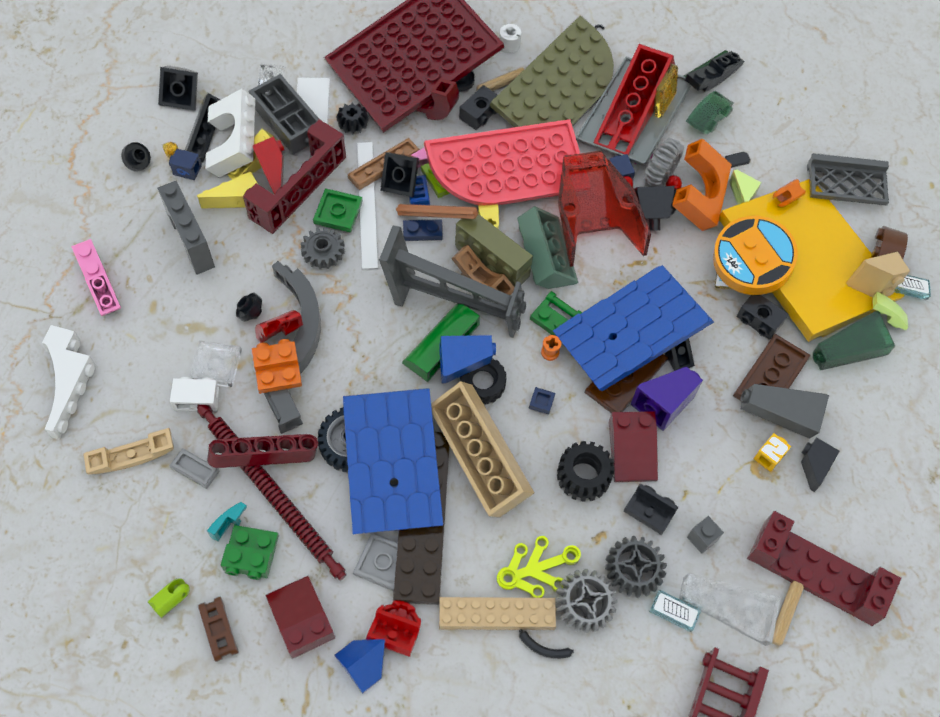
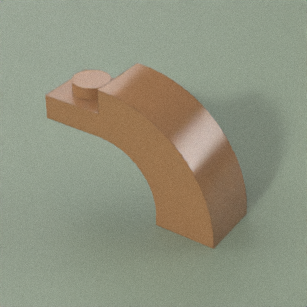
(474, 269)

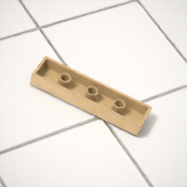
(497, 613)

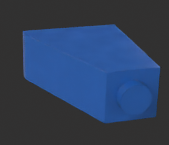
(464, 354)

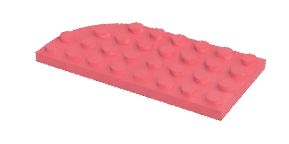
(503, 163)

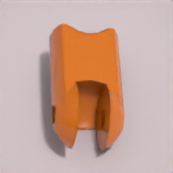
(789, 193)

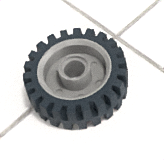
(332, 440)

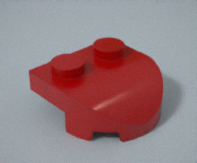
(397, 625)

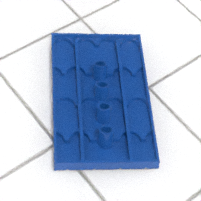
(632, 327)
(385, 440)

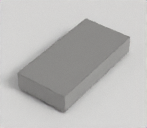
(194, 468)

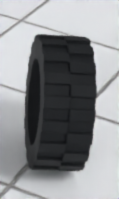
(498, 387)

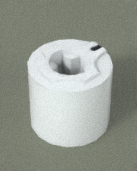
(511, 37)

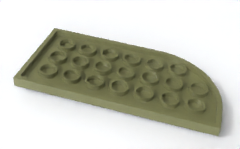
(560, 80)

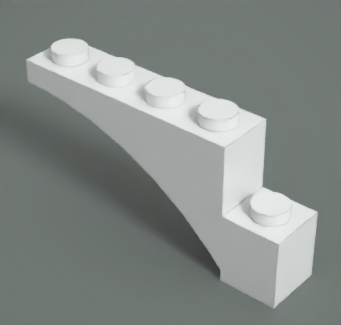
(71, 376)

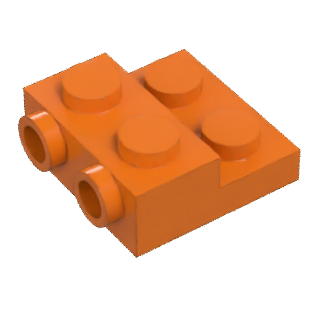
(276, 366)

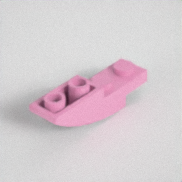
(96, 277)

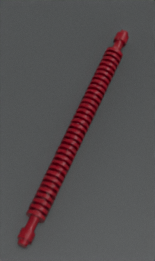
(278, 500)

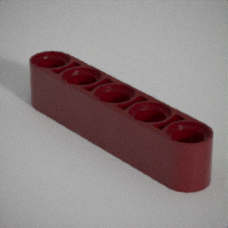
(253, 456)

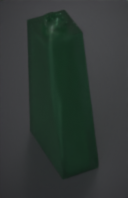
(856, 343)

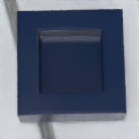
(542, 400)

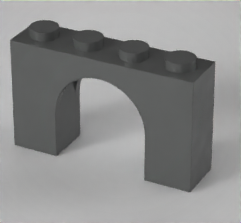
(187, 227)

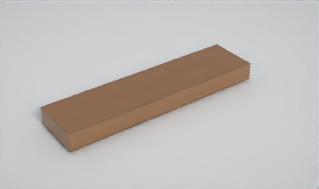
(373, 169)

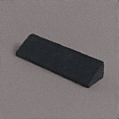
(202, 130)

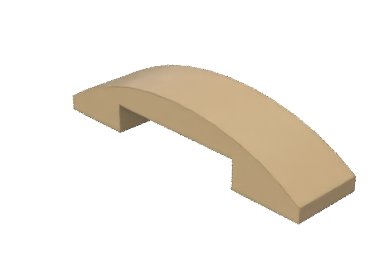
(129, 455)

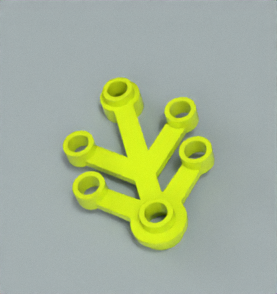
(535, 568)

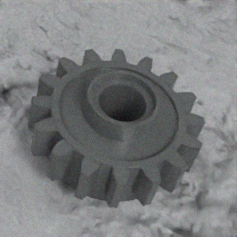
(323, 258)

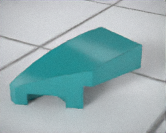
(222, 523)

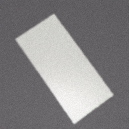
(315, 94)

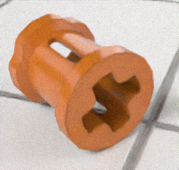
(548, 353)

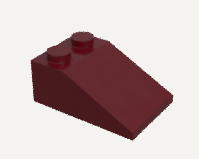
(634, 446)
(300, 617)

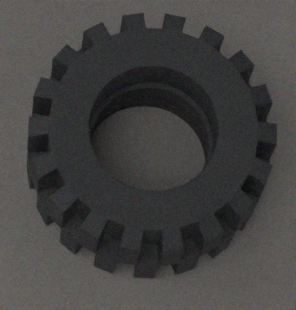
(588, 455)

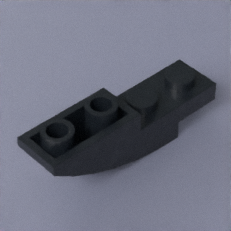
(716, 72)

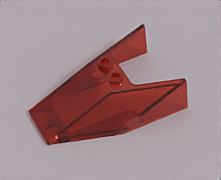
(598, 199)

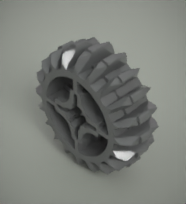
(617, 568)

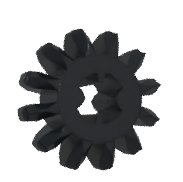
(352, 118)

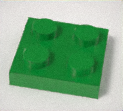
(337, 210)

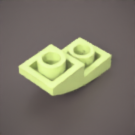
(895, 314)

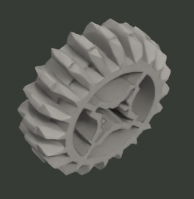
(663, 162)
(588, 608)

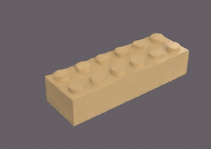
(481, 450)

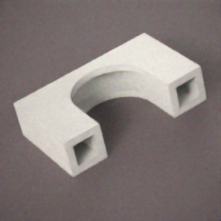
(238, 149)

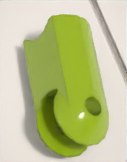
(169, 597)

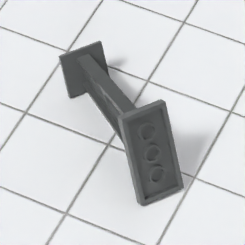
(399, 272)

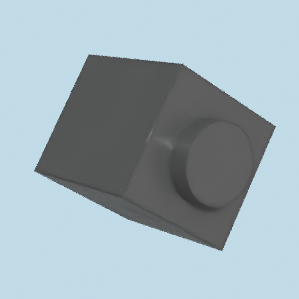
(705, 534)

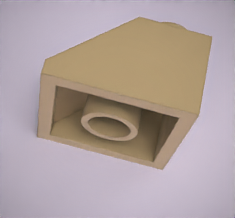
(879, 275)

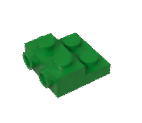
(249, 552)

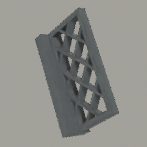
(848, 167)

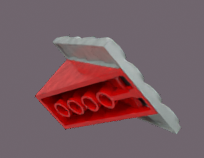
(625, 113)

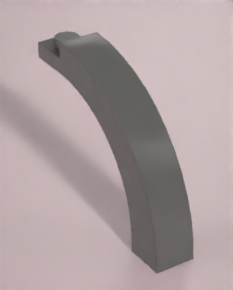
(309, 333)

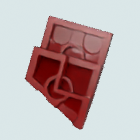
(285, 322)

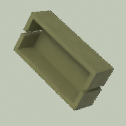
(494, 248)

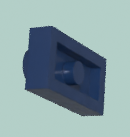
(422, 230)

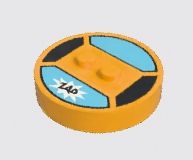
(755, 255)

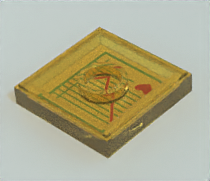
(666, 91)

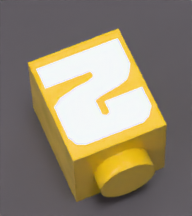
(772, 452)

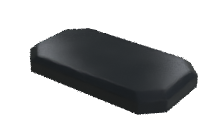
(738, 159)

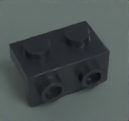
(651, 508)

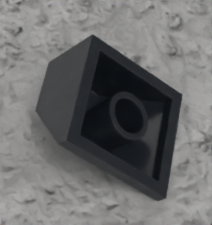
(178, 87)

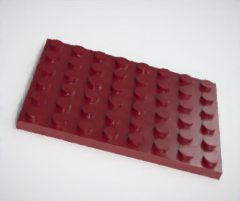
(406, 53)

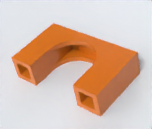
(715, 172)

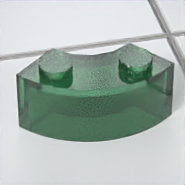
(710, 112)

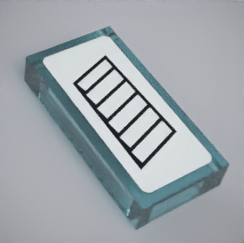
(915, 287)
(675, 611)

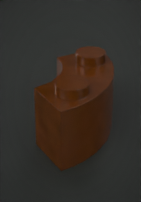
(890, 241)

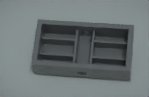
(284, 112)

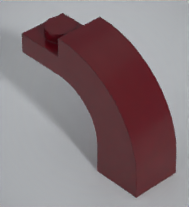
(445, 97)

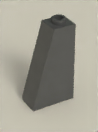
(785, 407)

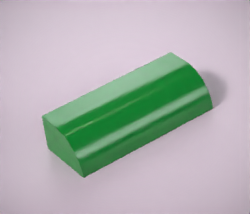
(425, 357)

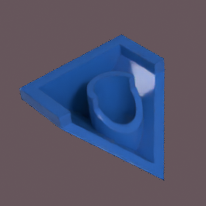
(363, 661)

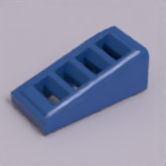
(421, 194)

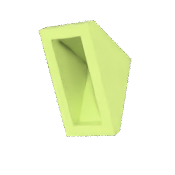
(743, 186)

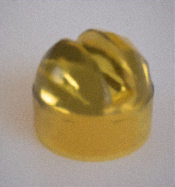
(169, 148)

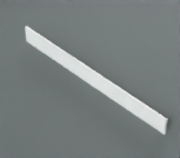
(367, 213)

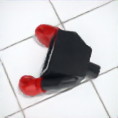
(657, 201)

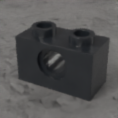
(477, 108)
(759, 305)

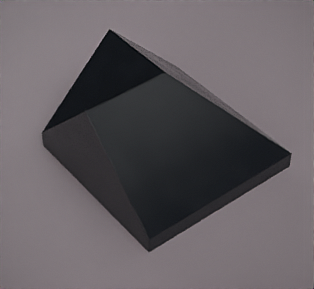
(399, 174)

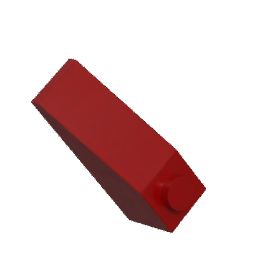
(271, 160)

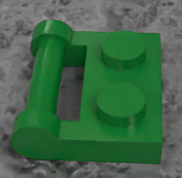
(549, 318)

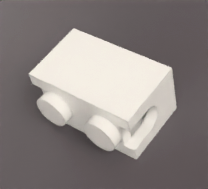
(190, 393)

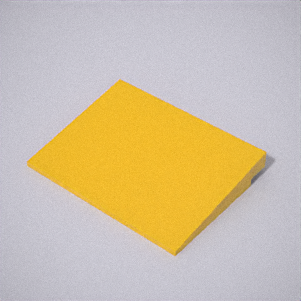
(826, 259)

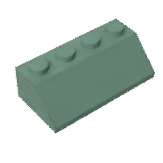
(546, 242)

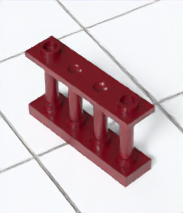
(748, 702)

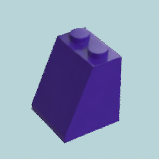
(667, 395)

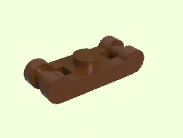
(218, 629)

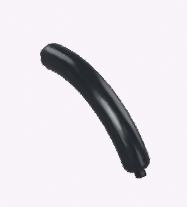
(544, 651)

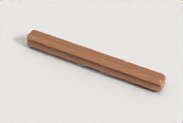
(437, 211)

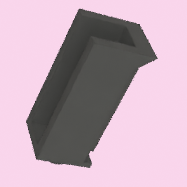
(284, 409)

